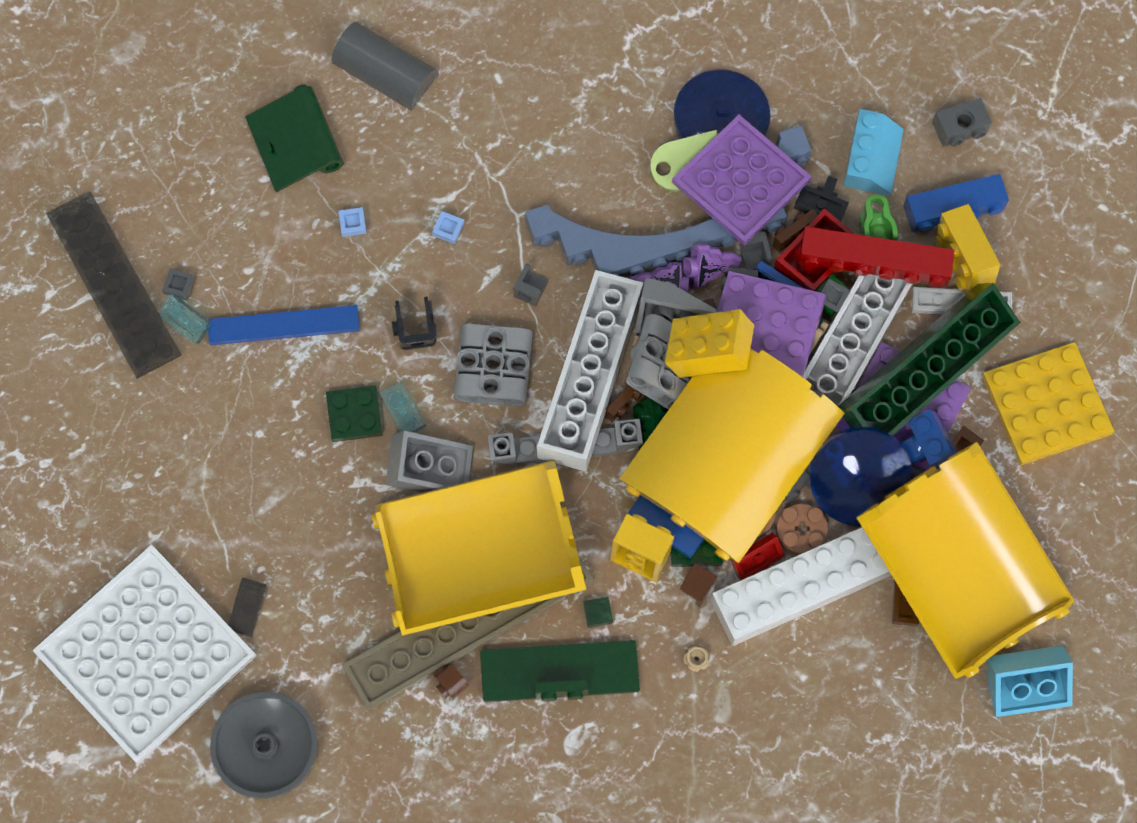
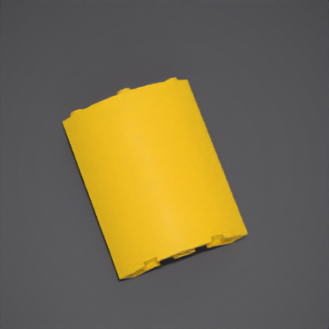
(732, 451)
(478, 548)
(966, 560)

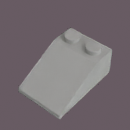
(668, 302)
(427, 462)

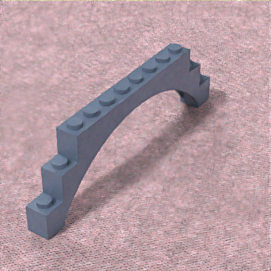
(633, 254)

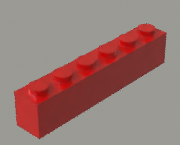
(876, 257)

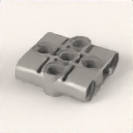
(513, 350)
(648, 367)

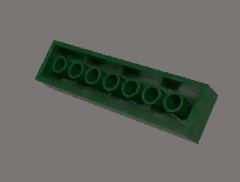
(931, 361)

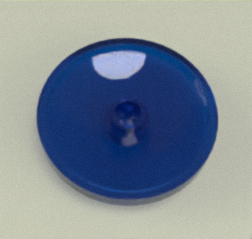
(717, 98)
(857, 471)

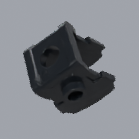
(419, 340)

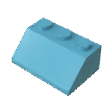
(873, 153)
(1030, 681)

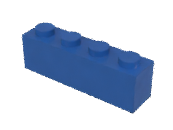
(983, 196)

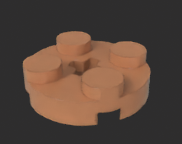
(806, 515)

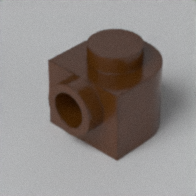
(450, 681)

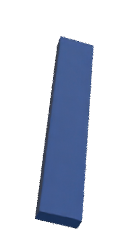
(283, 325)

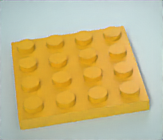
(1047, 403)

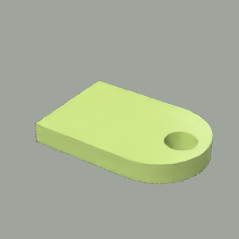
(677, 156)

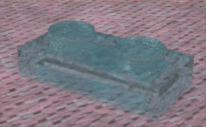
(184, 318)
(402, 408)

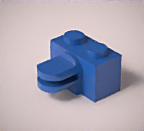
(929, 440)

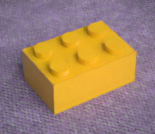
(973, 255)
(709, 343)
(641, 547)

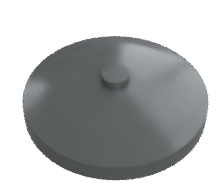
(264, 745)

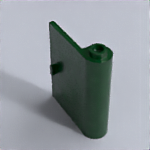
(298, 136)

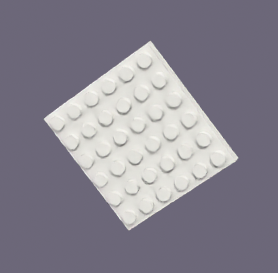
(144, 654)

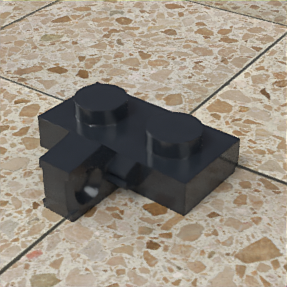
(822, 199)

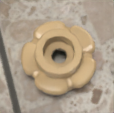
(699, 652)

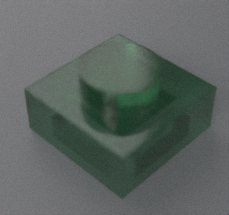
(597, 612)

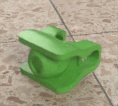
(877, 223)

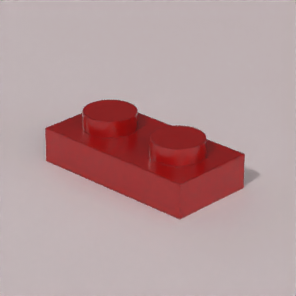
(759, 557)

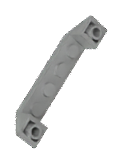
(523, 451)

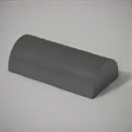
(383, 65)

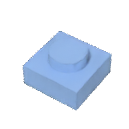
(352, 222)
(448, 227)

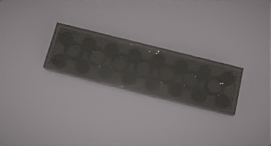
(113, 284)

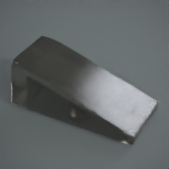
(247, 606)

